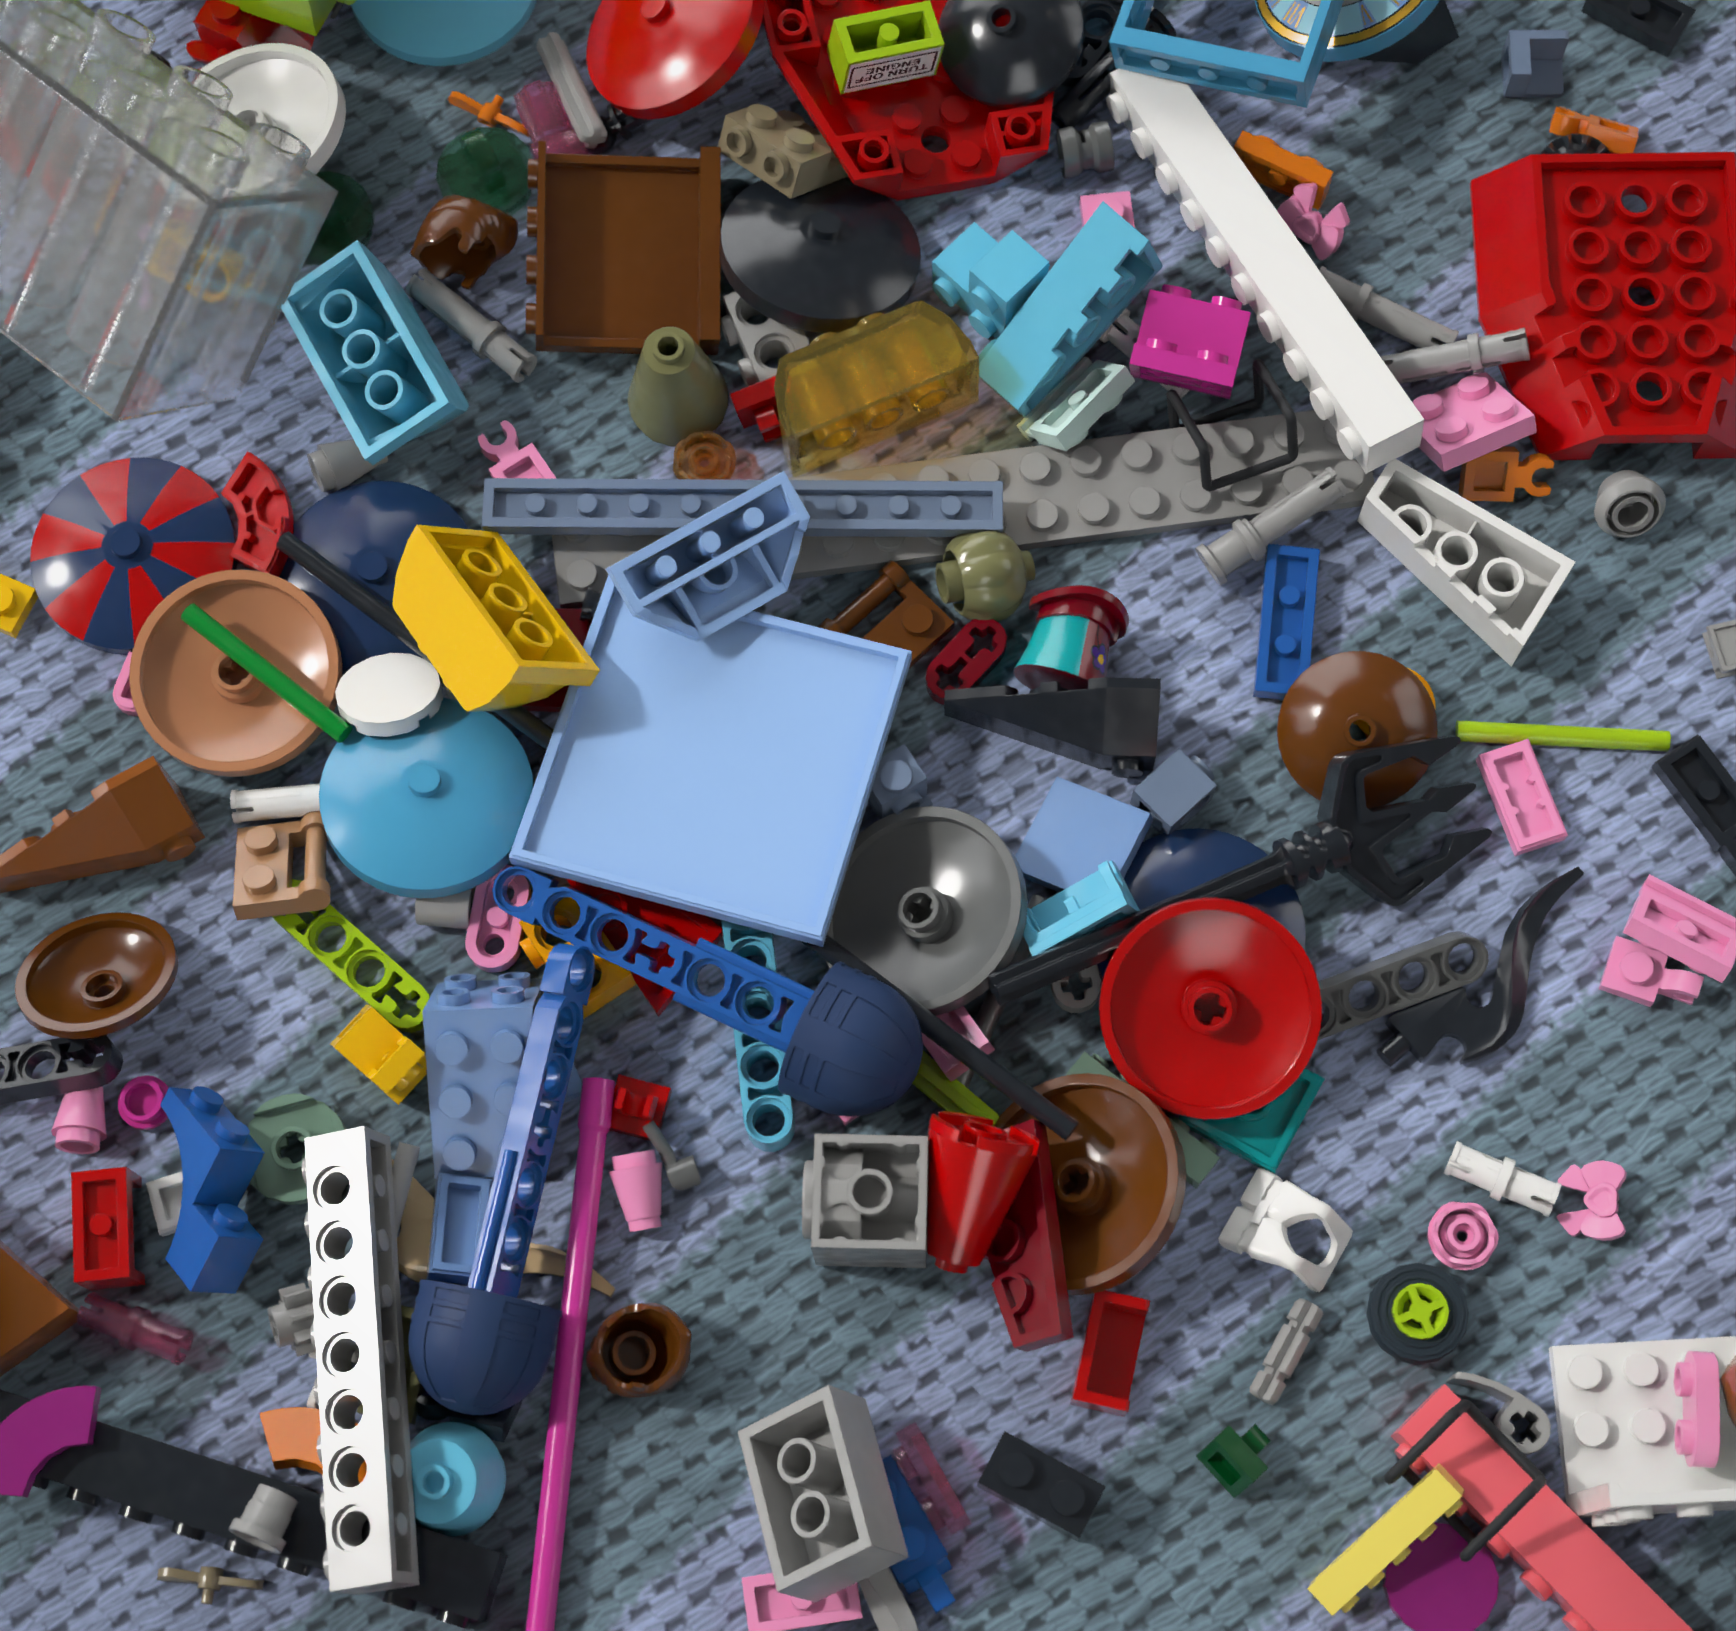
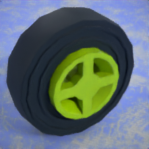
(1435, 1304)

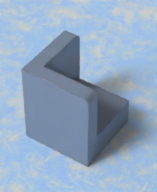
(1533, 63)

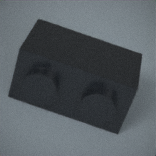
(1041, 1486)

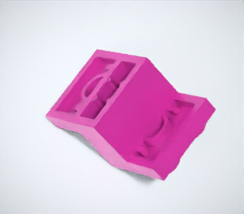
(1190, 341)

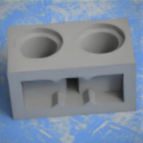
(757, 342)

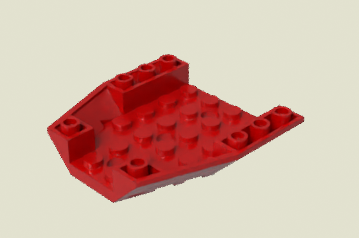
(882, 127)
(1561, 260)

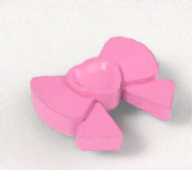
(1322, 233)
(1601, 1183)

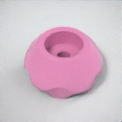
(1475, 1223)

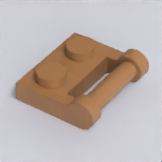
(266, 869)

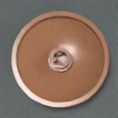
(210, 707)

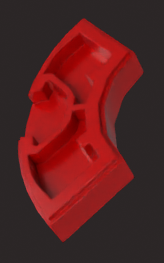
(262, 515)

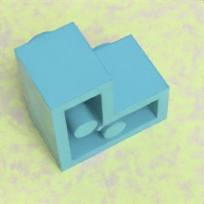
(988, 277)

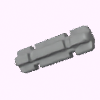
(1286, 1351)

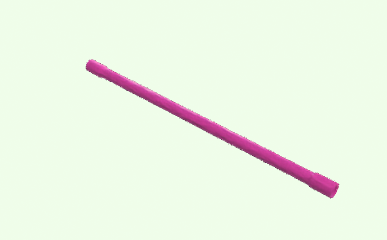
(593, 1127)

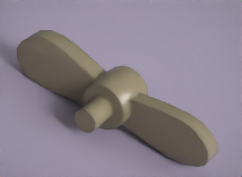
(208, 1580)

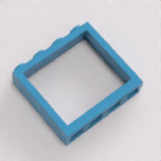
(1218, 65)

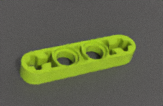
(352, 954)

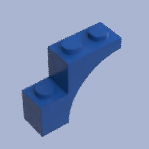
(218, 1161)

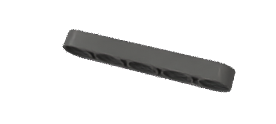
(1384, 977)

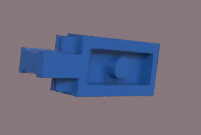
(925, 1550)

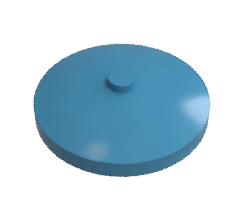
(427, 805)

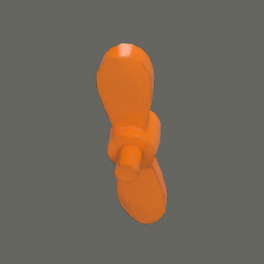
(487, 114)

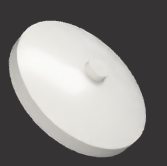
(287, 90)

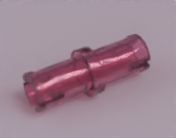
(135, 1328)

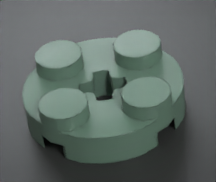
(271, 1127)

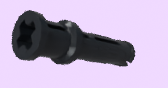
(1070, 110)

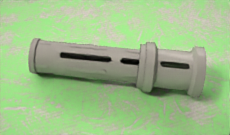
(1250, 538)

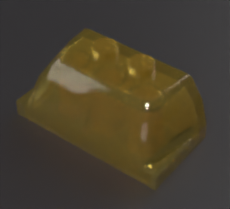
(872, 383)

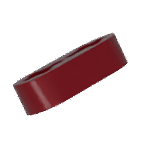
(957, 653)

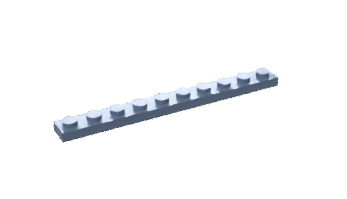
(665, 505)

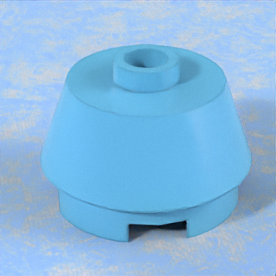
(455, 1478)

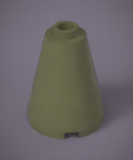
(676, 388)

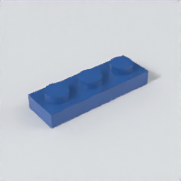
(1285, 618)

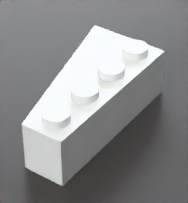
(1466, 556)

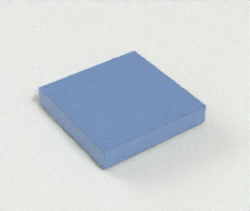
(1077, 833)

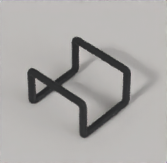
(1260, 377)
(1475, 1543)

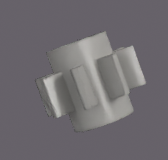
(293, 1319)

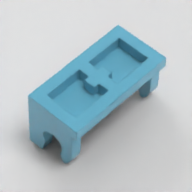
(1079, 909)

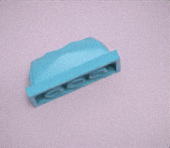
(372, 352)

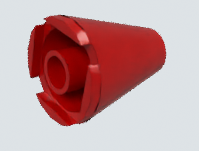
(971, 1185)

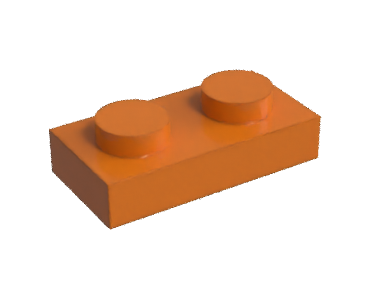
(1281, 168)

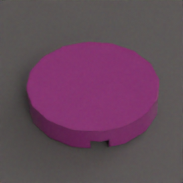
(1438, 1589)

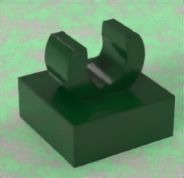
(1235, 1458)

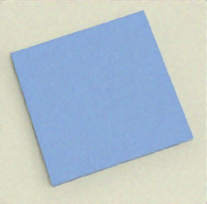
(715, 767)

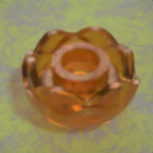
(700, 447)

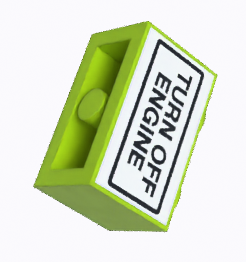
(885, 47)

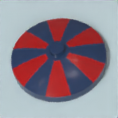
(124, 544)

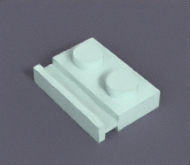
(1076, 404)

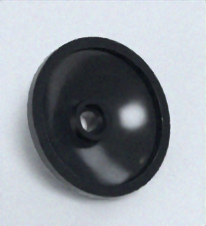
(1014, 61)

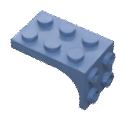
(473, 1065)

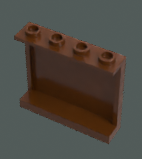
(623, 250)

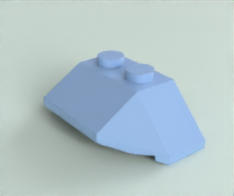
(717, 562)

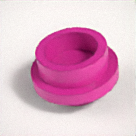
(141, 1102)

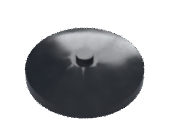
(819, 256)

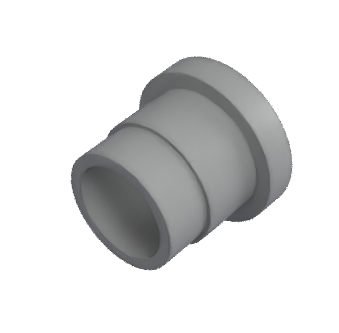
(265, 1519)

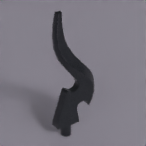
(1486, 1027)

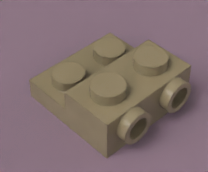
(779, 149)

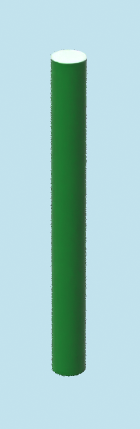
(266, 673)

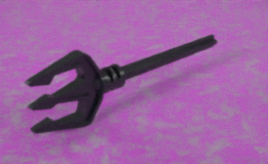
(1343, 841)

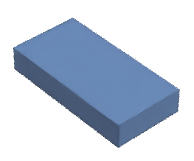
(456, 1226)

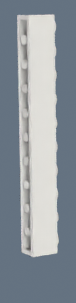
(1268, 268)

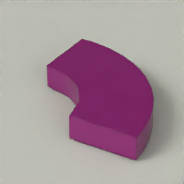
(42, 1431)

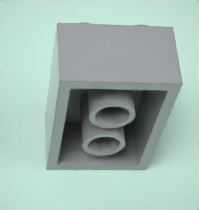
(822, 1494)

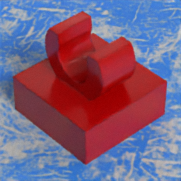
(758, 406)
(637, 1105)

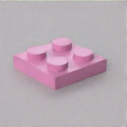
(1471, 421)

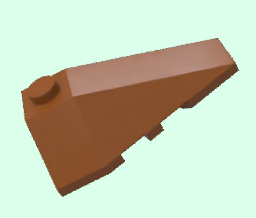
(131, 824)

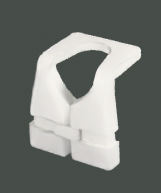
(1263, 1221)

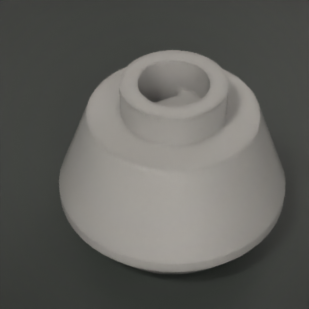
(1628, 504)

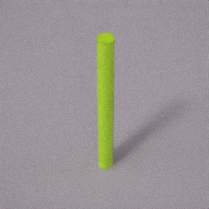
(1564, 736)

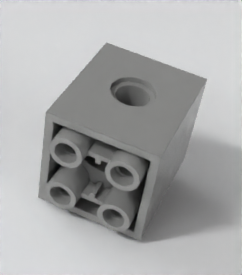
(866, 1200)

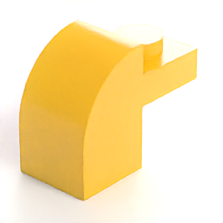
(382, 1053)

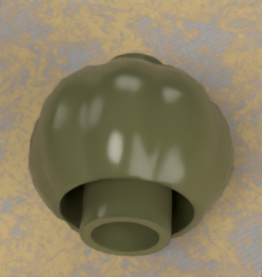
(985, 573)

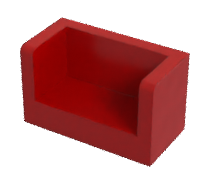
(104, 1228)
(1109, 1352)

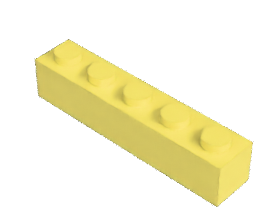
(1387, 1540)

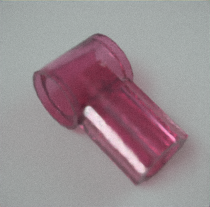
(546, 119)

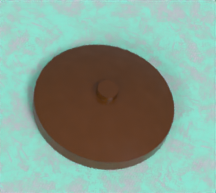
(1112, 1178)

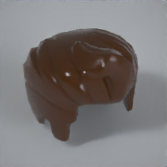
(464, 238)
(640, 1350)

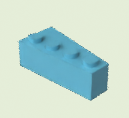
(1069, 310)

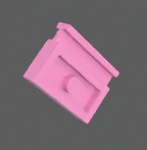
(1683, 928)

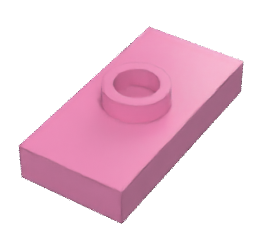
(1521, 797)

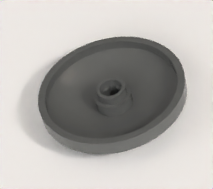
(932, 905)

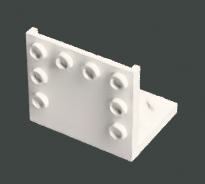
(1619, 1432)

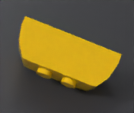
(484, 620)

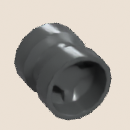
(1085, 149)

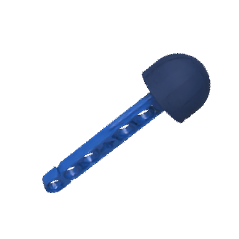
(845, 1044)
(479, 1342)

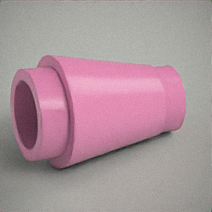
(80, 1122)
(639, 1188)

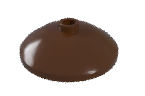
(1346, 689)
(96, 975)

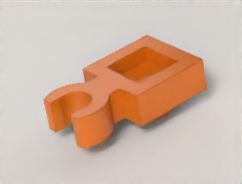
(1613, 134)
(1499, 473)

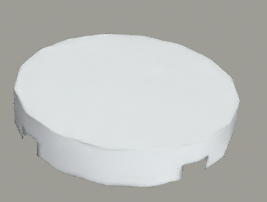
(389, 694)

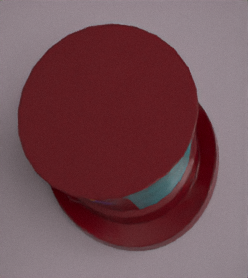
(1071, 636)

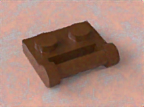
(913, 625)

